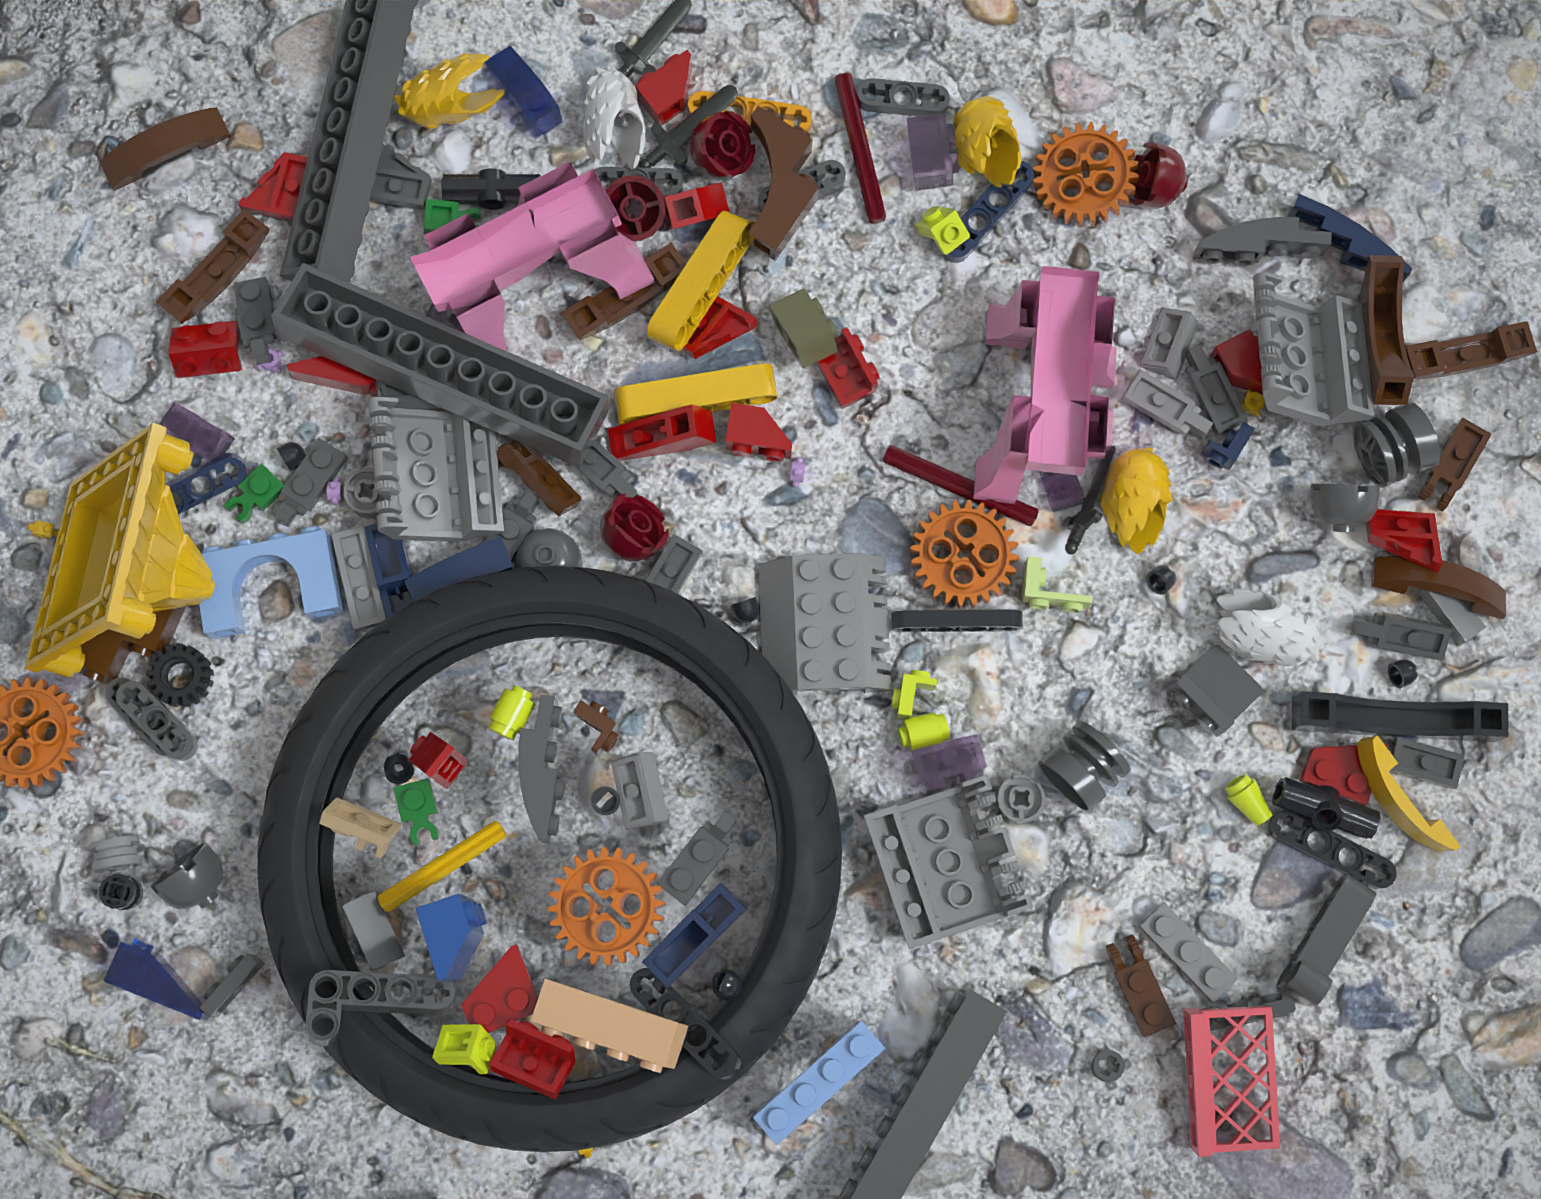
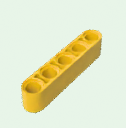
(700, 281)
(708, 390)

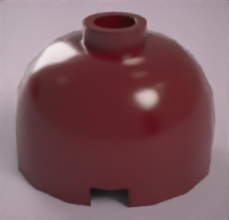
(722, 145)
(1160, 176)
(638, 206)
(633, 528)

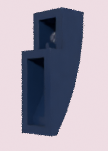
(473, 562)
(390, 569)
(694, 935)

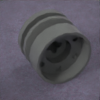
(1396, 444)
(1089, 760)

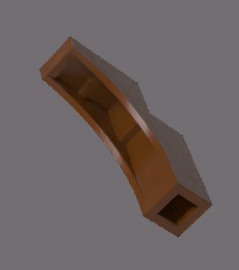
(790, 194)
(1383, 325)
(109, 650)

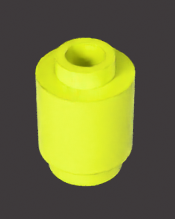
(511, 712)
(923, 731)

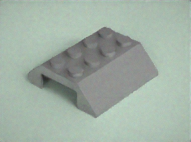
(1312, 356)
(434, 473)
(824, 622)
(945, 863)

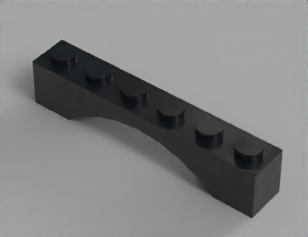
(1427, 720)

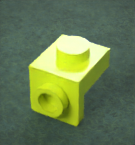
(944, 227)
(904, 697)

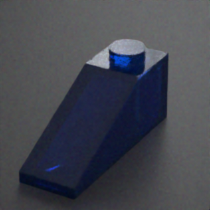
(525, 91)
(153, 978)

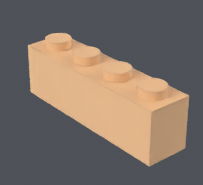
(609, 1024)

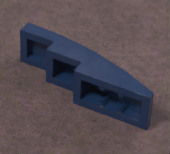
(1345, 233)

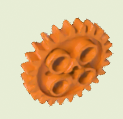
(1090, 201)
(940, 572)
(45, 755)
(585, 931)

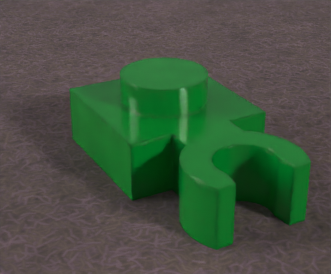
(442, 212)
(259, 489)
(416, 804)

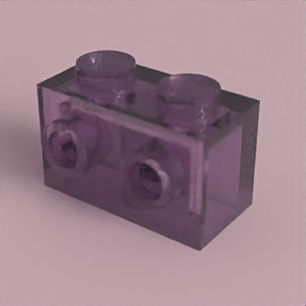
(930, 151)
(947, 761)

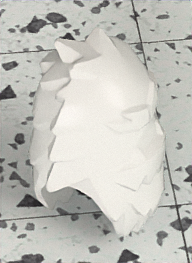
(613, 117)
(1268, 629)

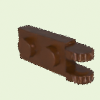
(1456, 461)
(539, 476)
(1141, 989)

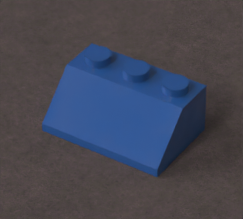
(452, 934)

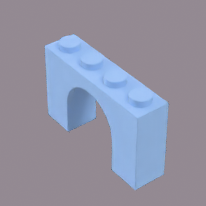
(307, 553)
(818, 1082)

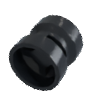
(127, 895)

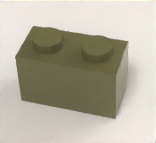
(804, 327)

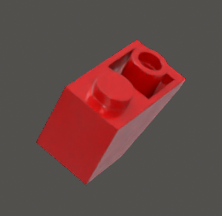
(666, 89)
(695, 206)
(1241, 361)
(756, 432)

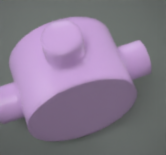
(275, 358)
(797, 472)
(335, 491)

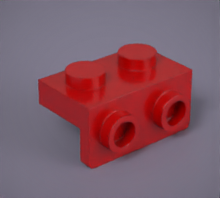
(205, 349)
(848, 371)
(533, 1058)

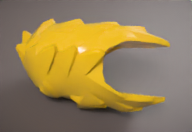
(434, 96)
(987, 140)
(1136, 497)

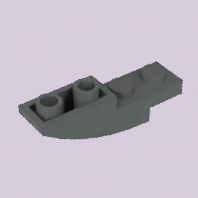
(1249, 241)
(538, 783)

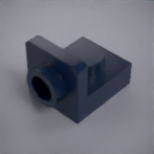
(1234, 442)

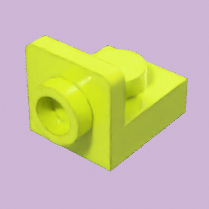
(465, 1046)

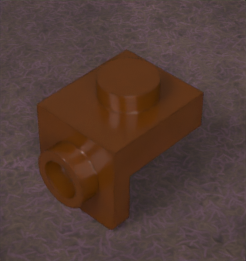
(596, 717)

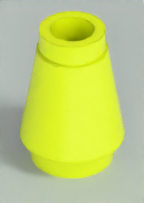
(1247, 797)

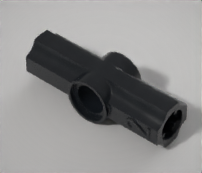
(488, 189)
(1326, 808)

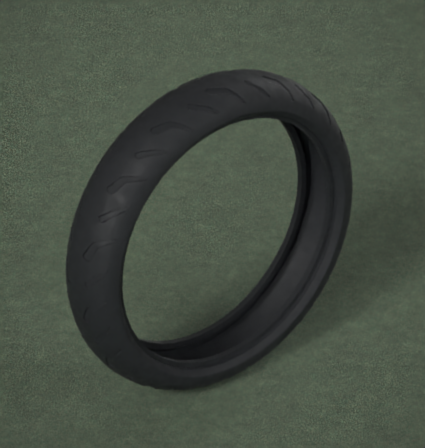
(396, 660)

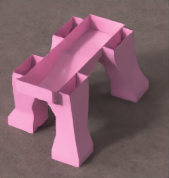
(552, 216)
(1069, 354)

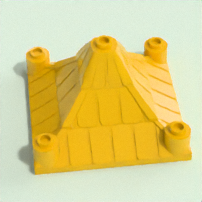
(118, 553)

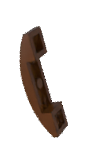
(161, 143)
(216, 270)
(606, 309)
(1471, 352)
(1452, 580)

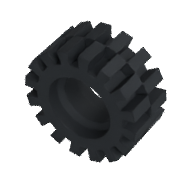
(165, 661)

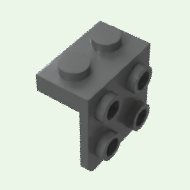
(1216, 690)

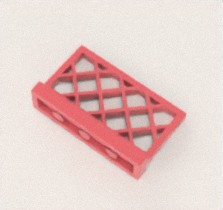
(1200, 1080)

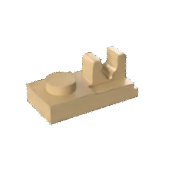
(356, 821)

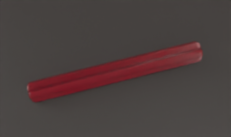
(860, 148)
(955, 483)

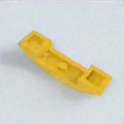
(1376, 764)

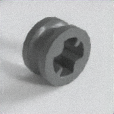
(1112, 1076)

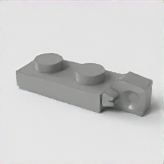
(1166, 405)

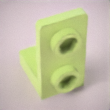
(1034, 578)

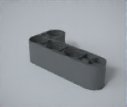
(1325, 941)
(381, 1001)

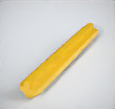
(441, 866)

